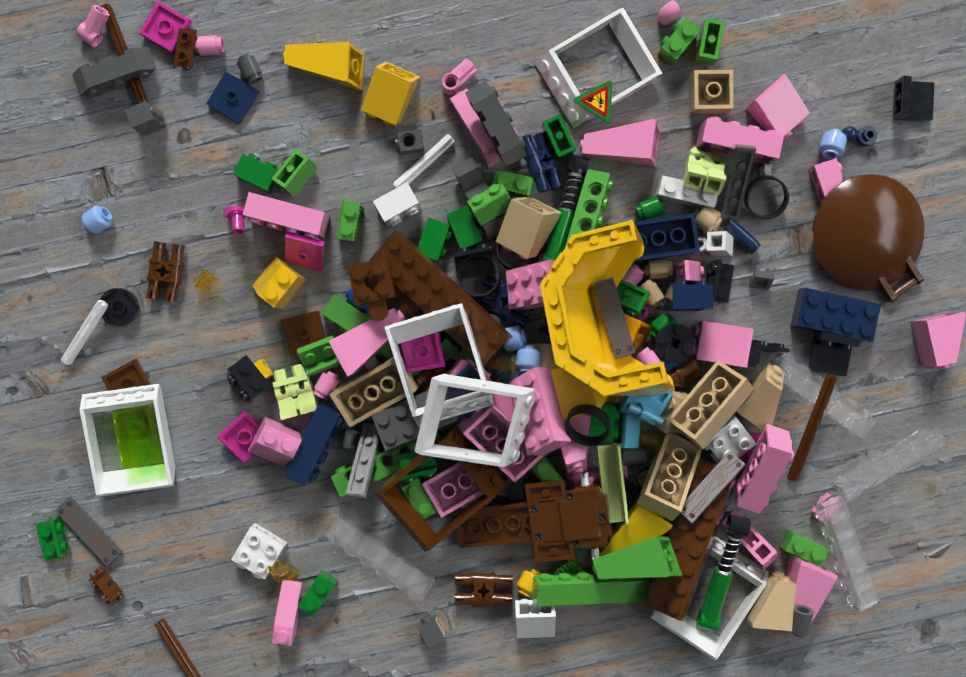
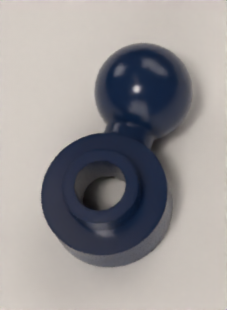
(860, 135)

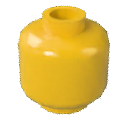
(525, 583)

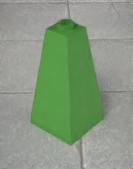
(642, 560)

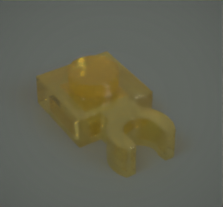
(283, 572)

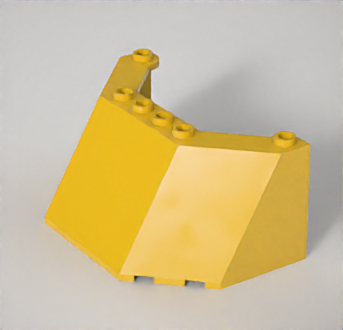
(576, 317)

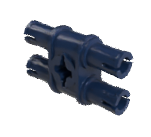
(541, 162)
(494, 305)

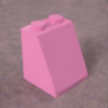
(779, 108)
(939, 339)
(722, 343)
(275, 441)
(574, 454)

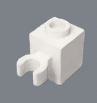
(717, 243)

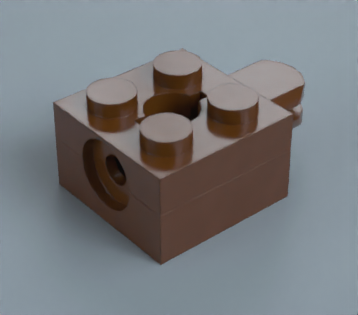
(373, 285)

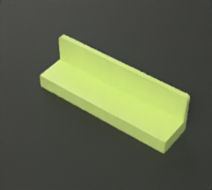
(613, 480)

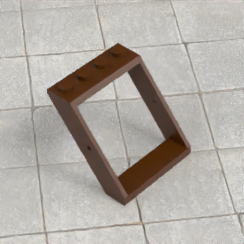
(410, 519)

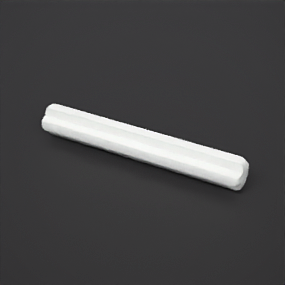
(425, 161)
(84, 332)

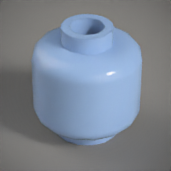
(832, 144)
(96, 219)
(519, 338)
(527, 358)

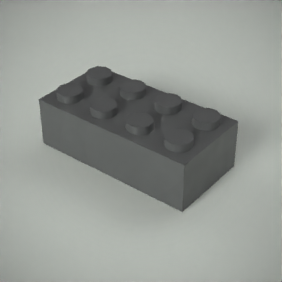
(399, 428)

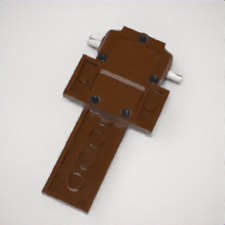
(551, 518)

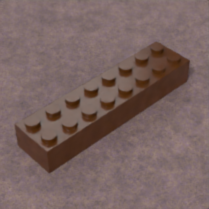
(435, 290)
(691, 546)

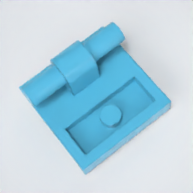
(646, 407)

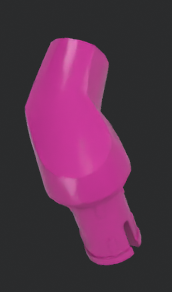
(235, 214)

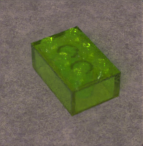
(137, 436)

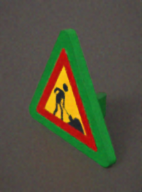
(597, 101)

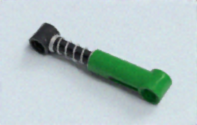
(558, 237)
(709, 616)

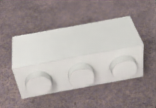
(673, 190)

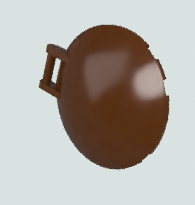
(870, 234)

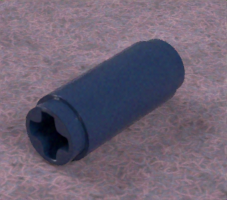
(742, 236)

